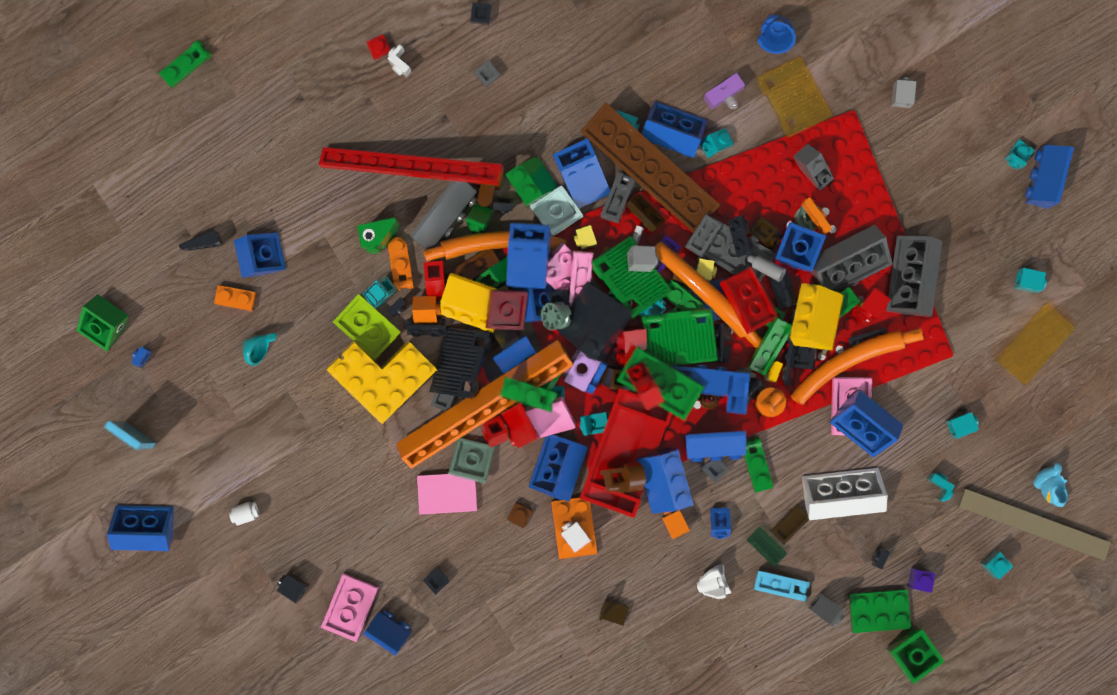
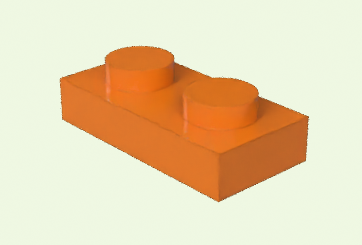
(235, 298)

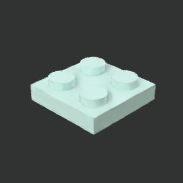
(556, 210)

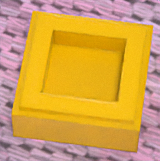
(774, 371)

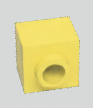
(585, 238)
(706, 269)

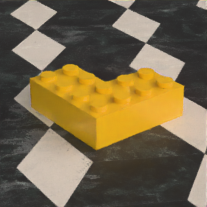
(384, 387)

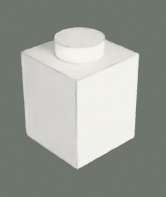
(575, 535)

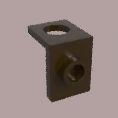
(613, 612)

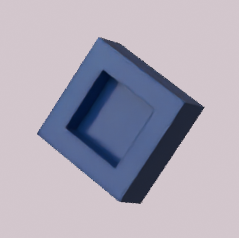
(140, 356)

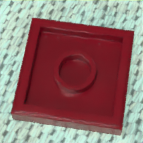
(506, 309)

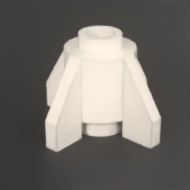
(714, 583)

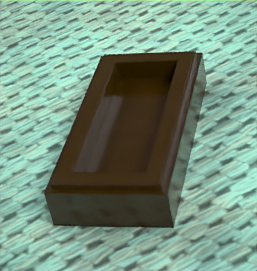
(790, 524)

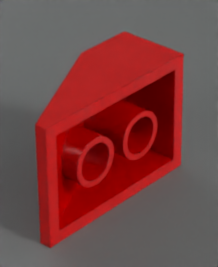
(519, 426)

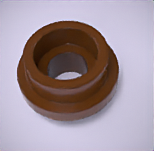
(708, 405)

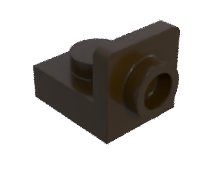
(766, 233)

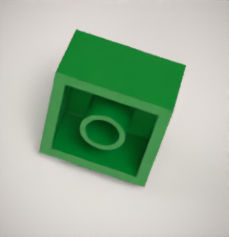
(915, 655)

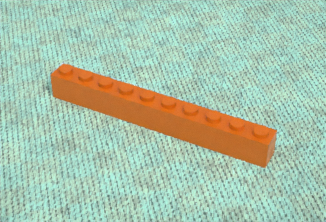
(488, 403)

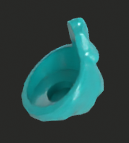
(256, 347)

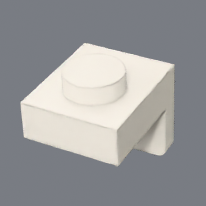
(398, 65)

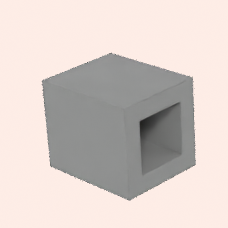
(903, 93)
(642, 258)

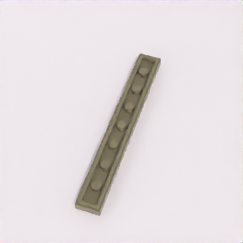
(1034, 524)

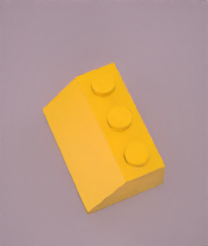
(466, 301)
(816, 317)

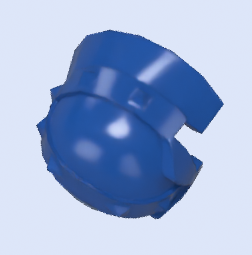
(777, 34)

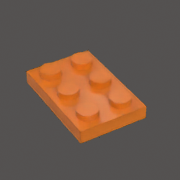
(574, 510)

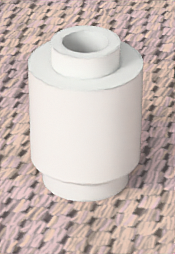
(244, 513)

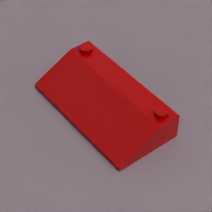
(627, 436)

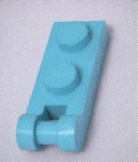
(780, 585)

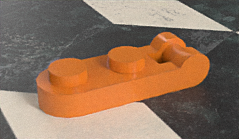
(400, 263)

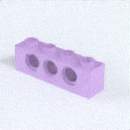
(578, 380)

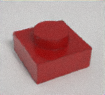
(378, 47)

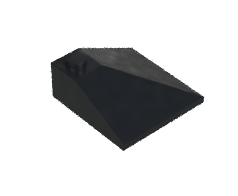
(595, 322)

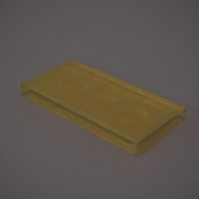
(1035, 344)

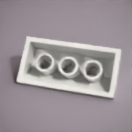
(844, 493)

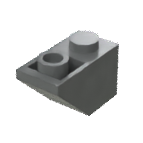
(813, 166)
(827, 610)

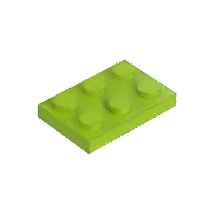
(367, 327)

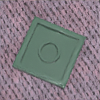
(471, 460)

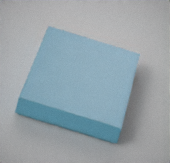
(130, 435)

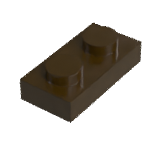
(645, 213)

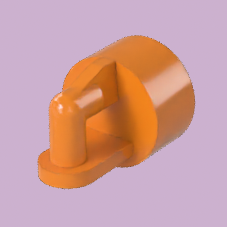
(770, 402)

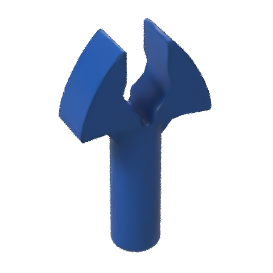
(596, 378)

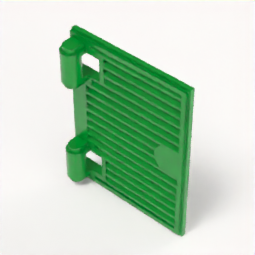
(640, 286)
(681, 338)

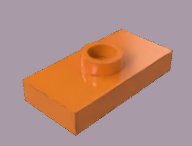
(817, 216)

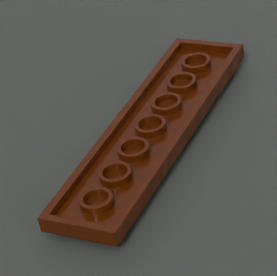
(649, 167)

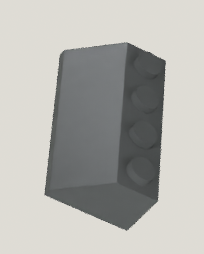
(444, 215)
(852, 260)
(914, 275)

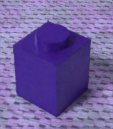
(921, 580)

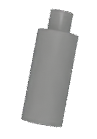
(767, 267)

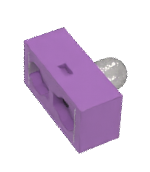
(725, 93)

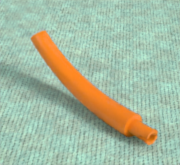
(476, 242)
(705, 291)
(858, 353)

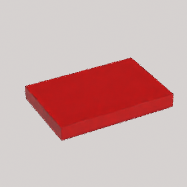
(749, 300)

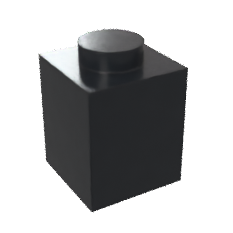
(292, 587)

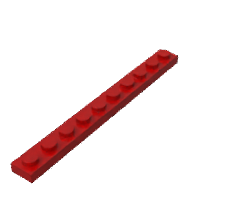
(411, 166)

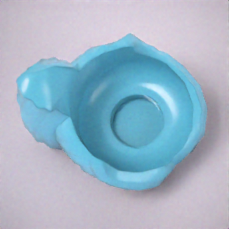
(1052, 485)

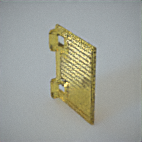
(794, 96)

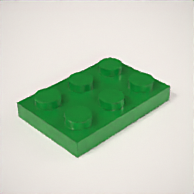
(879, 611)

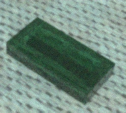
(766, 546)

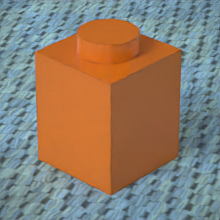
(425, 309)
(675, 523)

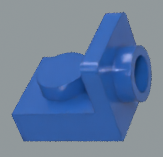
(720, 522)

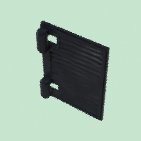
(460, 362)

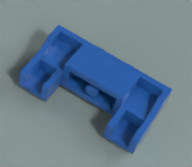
(721, 383)

